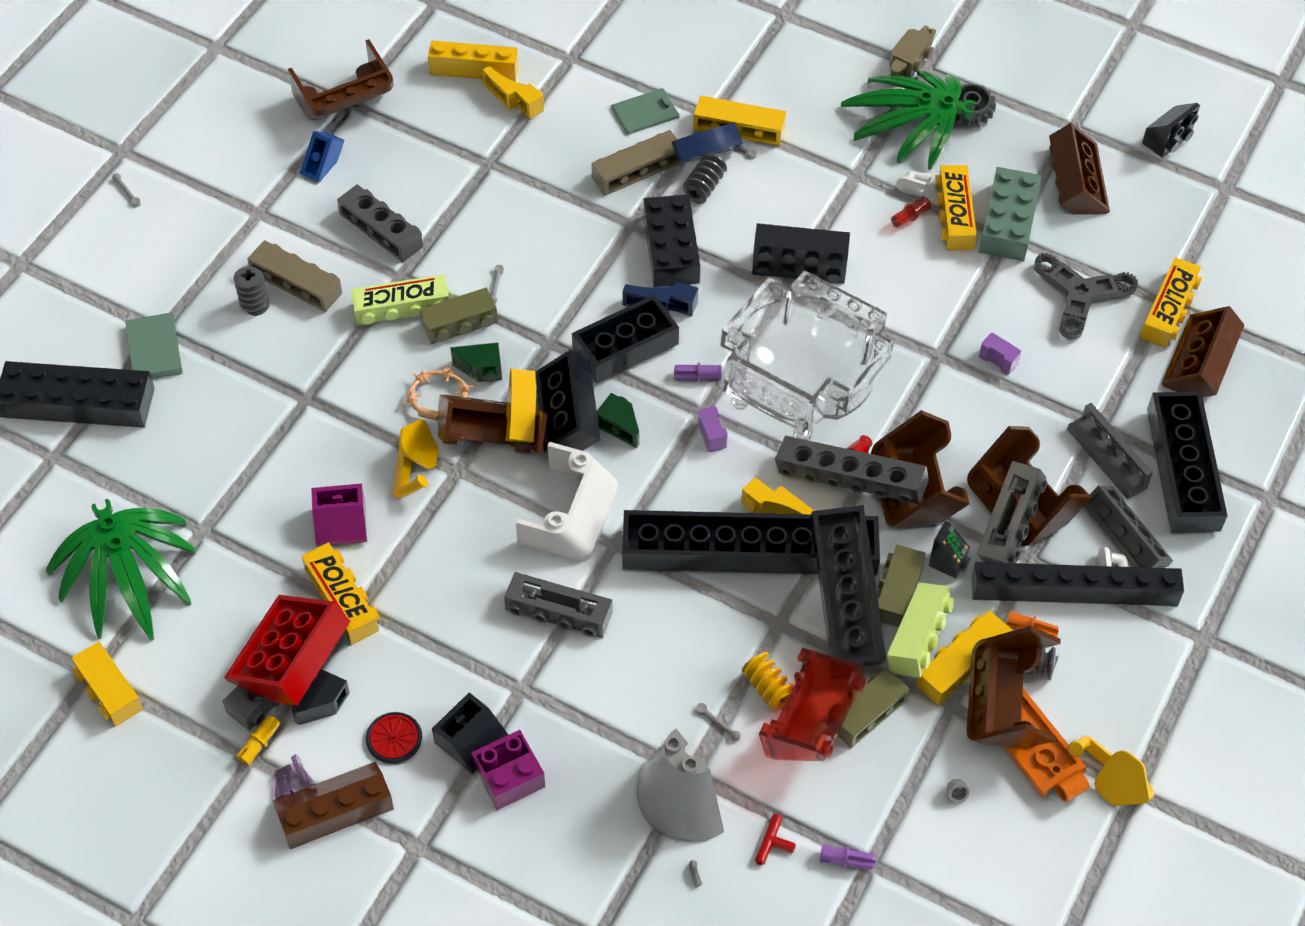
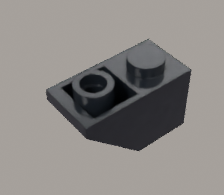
(322, 698)

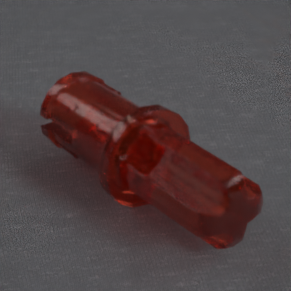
(911, 212)

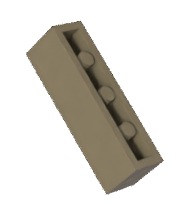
(635, 163)
(296, 275)

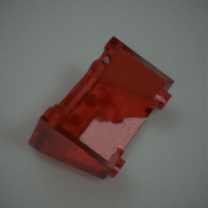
(814, 708)

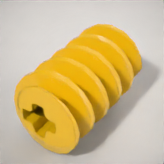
(767, 681)

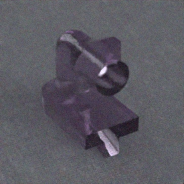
(281, 776)

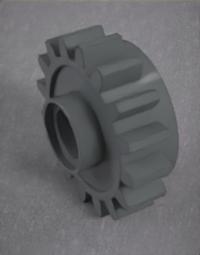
(984, 105)

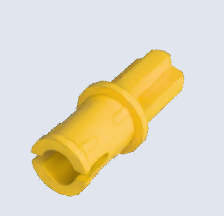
(258, 740)

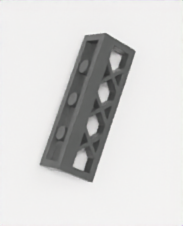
(1108, 452)
(1126, 529)

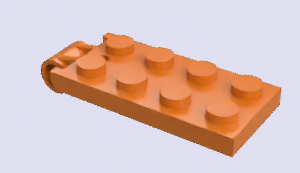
(1040, 760)

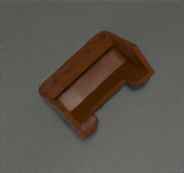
(371, 82)
(918, 443)
(990, 472)

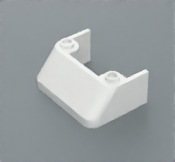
(579, 531)

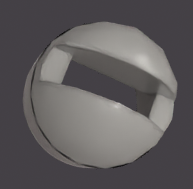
(955, 793)

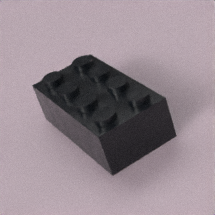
(671, 240)
(791, 250)
(626, 338)
(569, 401)

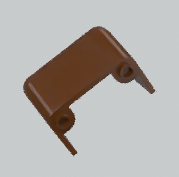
(482, 421)
(998, 688)

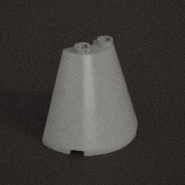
(679, 793)

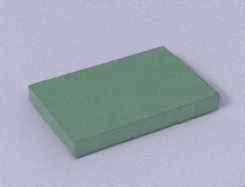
(154, 345)

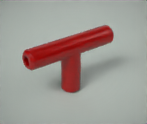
(771, 840)

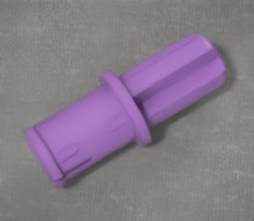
(698, 372)
(847, 857)

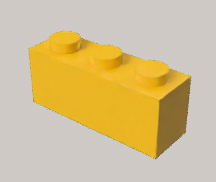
(106, 684)

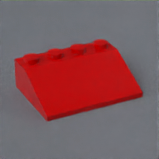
(288, 648)

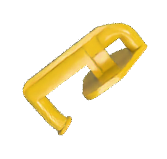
(418, 446)
(1122, 777)

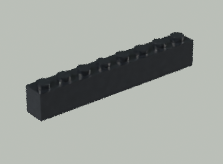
(1077, 584)

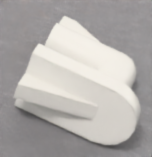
(914, 183)
(1106, 558)

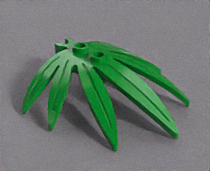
(924, 101)
(113, 538)

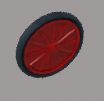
(394, 737)

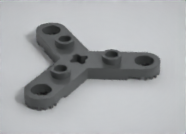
(1094, 288)

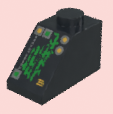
(949, 552)

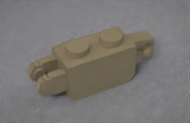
(912, 51)

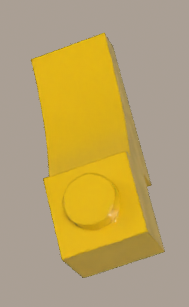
(513, 93)
(761, 499)

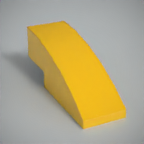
(521, 406)

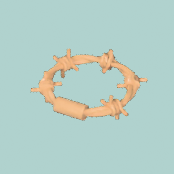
(420, 378)

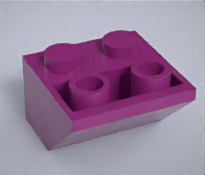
(339, 514)
(509, 769)

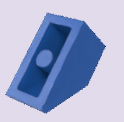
(321, 155)

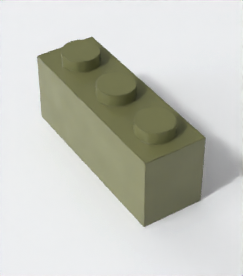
(458, 315)
(899, 583)
(873, 705)

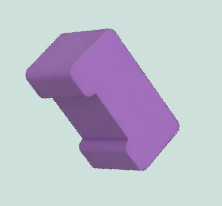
(1000, 353)
(711, 430)

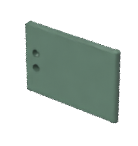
(645, 111)

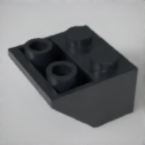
(1171, 129)
(467, 729)

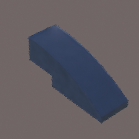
(707, 142)

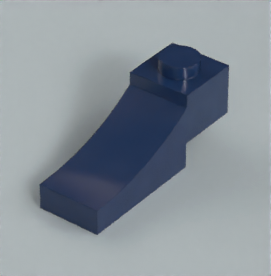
(677, 298)

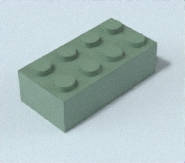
(1010, 214)

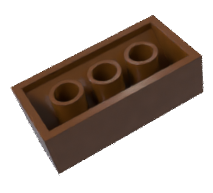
(1078, 172)
(1204, 352)
(333, 804)

